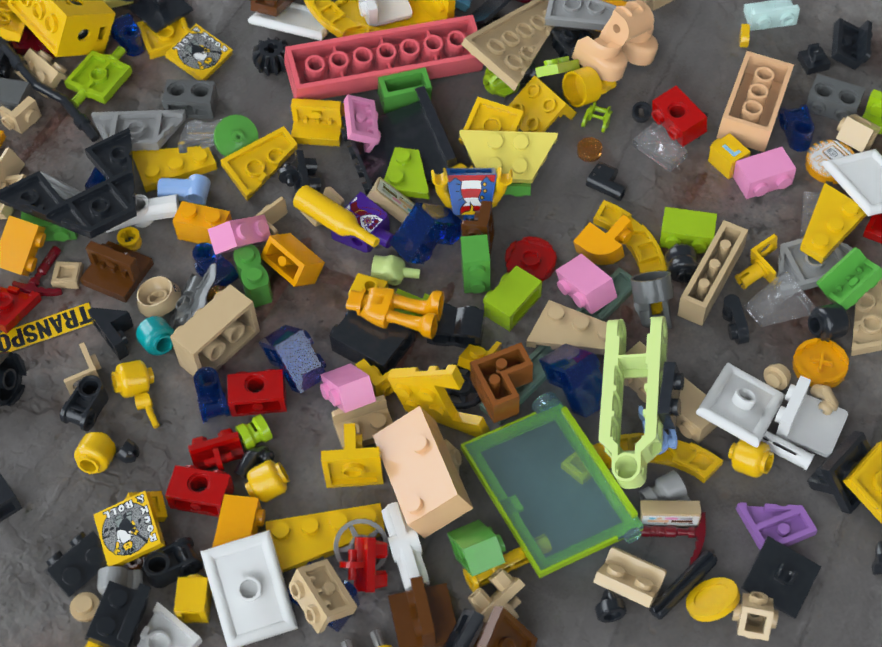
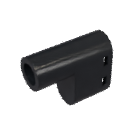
(604, 181)

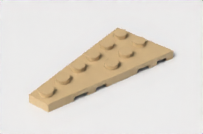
(511, 42)

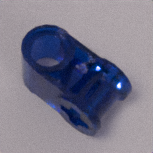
(127, 34)
(797, 127)
(205, 256)
(211, 398)

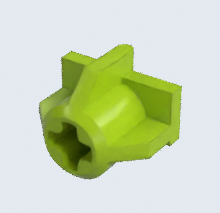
(495, 85)

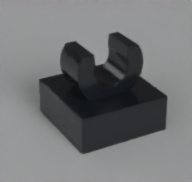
(813, 59)

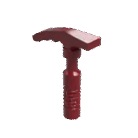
(43, 268)
(672, 532)

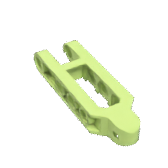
(631, 465)

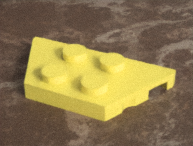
(509, 150)

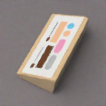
(390, 200)
(670, 513)

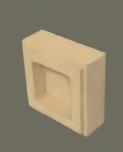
(67, 275)

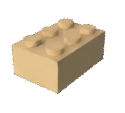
(216, 331)

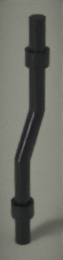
(80, 120)

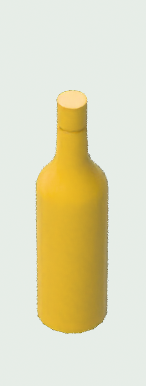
(331, 215)

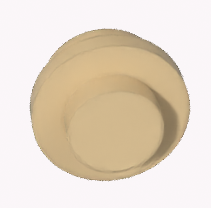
(777, 376)
(84, 606)

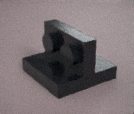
(832, 472)
(118, 615)

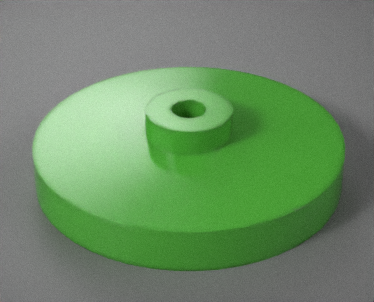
(234, 133)

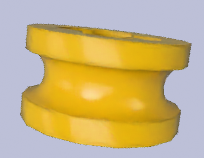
(126, 233)

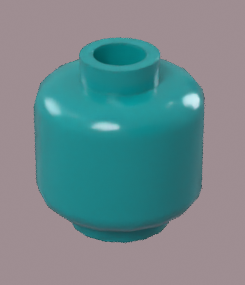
(155, 335)

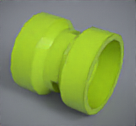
(254, 432)

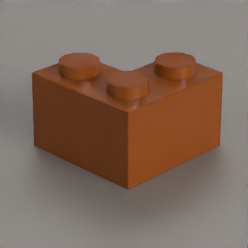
(498, 376)

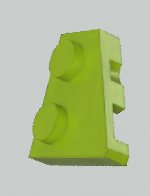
(557, 66)
(407, 173)

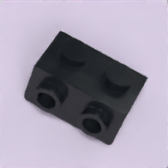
(851, 44)
(669, 400)
(78, 563)

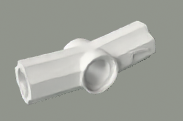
(151, 209)
(404, 545)

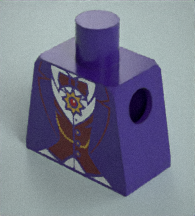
(370, 218)

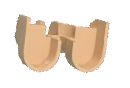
(622, 40)

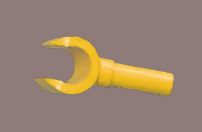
(144, 401)

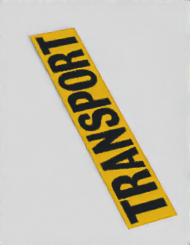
(45, 328)

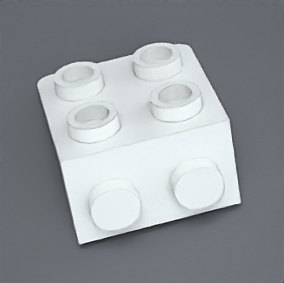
(384, 11)
(805, 423)

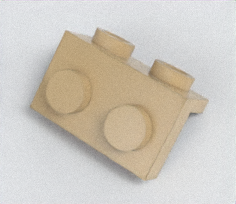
(44, 68)

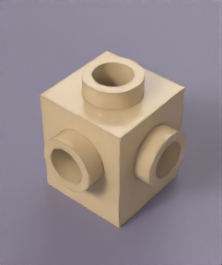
(755, 616)

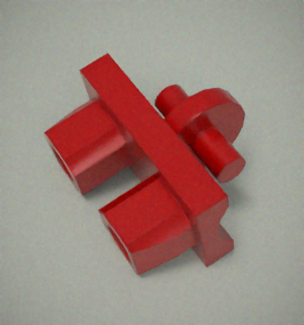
(217, 450)
(362, 564)

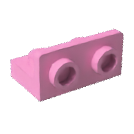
(362, 121)

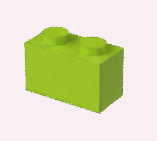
(688, 228)
(512, 298)

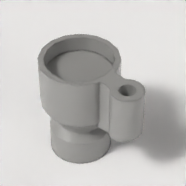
(666, 488)
(119, 575)

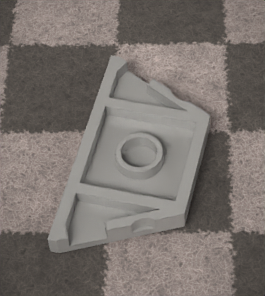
(147, 128)
(804, 268)

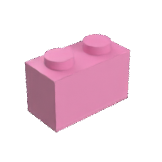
(764, 172)
(239, 233)
(586, 284)
(347, 388)

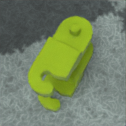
(590, 113)

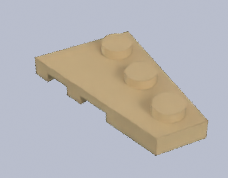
(868, 322)
(565, 325)

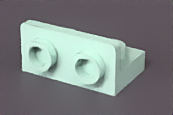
(771, 14)

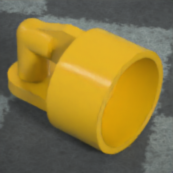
(584, 86)

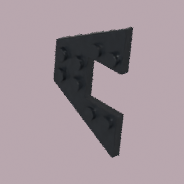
(93, 209)

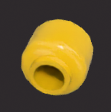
(132, 378)
(95, 452)
(751, 460)
(267, 481)

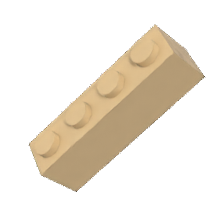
(712, 273)
(691, 397)

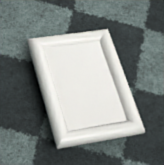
(294, 20)
(861, 178)
(741, 404)
(249, 590)

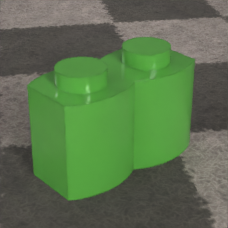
(253, 275)

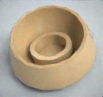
(157, 296)

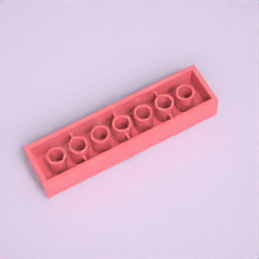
(356, 61)

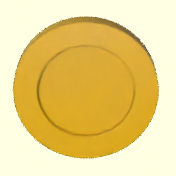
(712, 599)

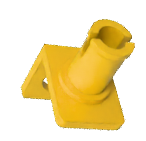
(759, 266)

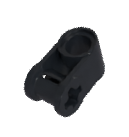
(85, 408)
(174, 561)

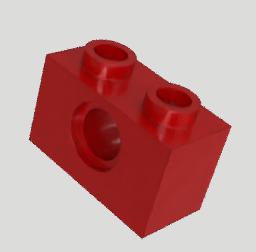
(679, 116)
(245, 402)
(186, 480)

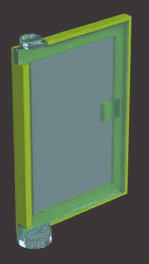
(552, 487)

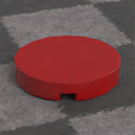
(532, 256)

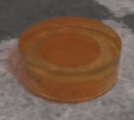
(589, 149)

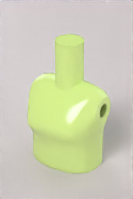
(392, 269)

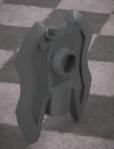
(193, 296)

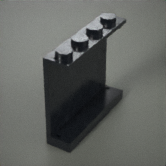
(407, 127)

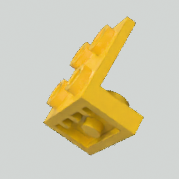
(540, 106)

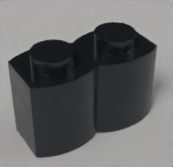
(459, 327)

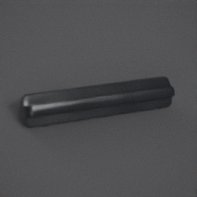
(683, 585)

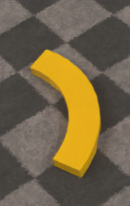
(335, 19)
(641, 245)
(686, 457)

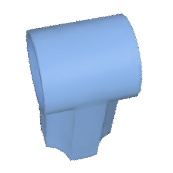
(189, 190)

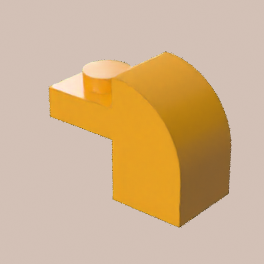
(604, 247)

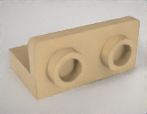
(368, 420)
(630, 577)
(321, 594)

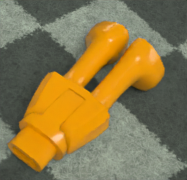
(379, 308)

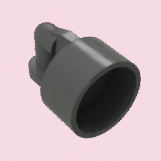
(649, 289)

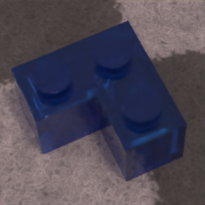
(425, 229)
(292, 351)
(577, 375)

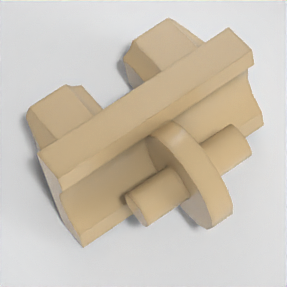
(507, 588)

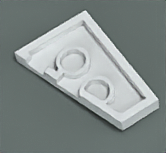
(167, 631)

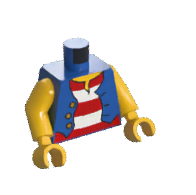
(467, 187)

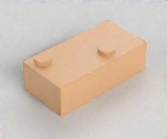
(755, 100)
(422, 472)

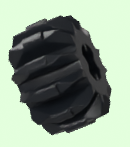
(270, 55)

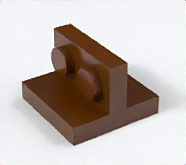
(115, 270)
(422, 615)
(504, 631)

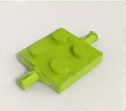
(98, 76)

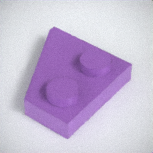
(783, 523)

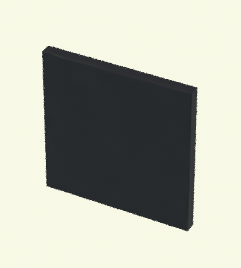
(488, 11)
(160, 13)
(782, 576)

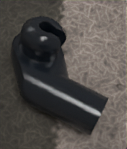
(253, 457)

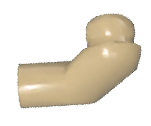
(825, 393)

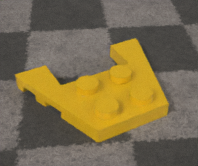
(428, 391)

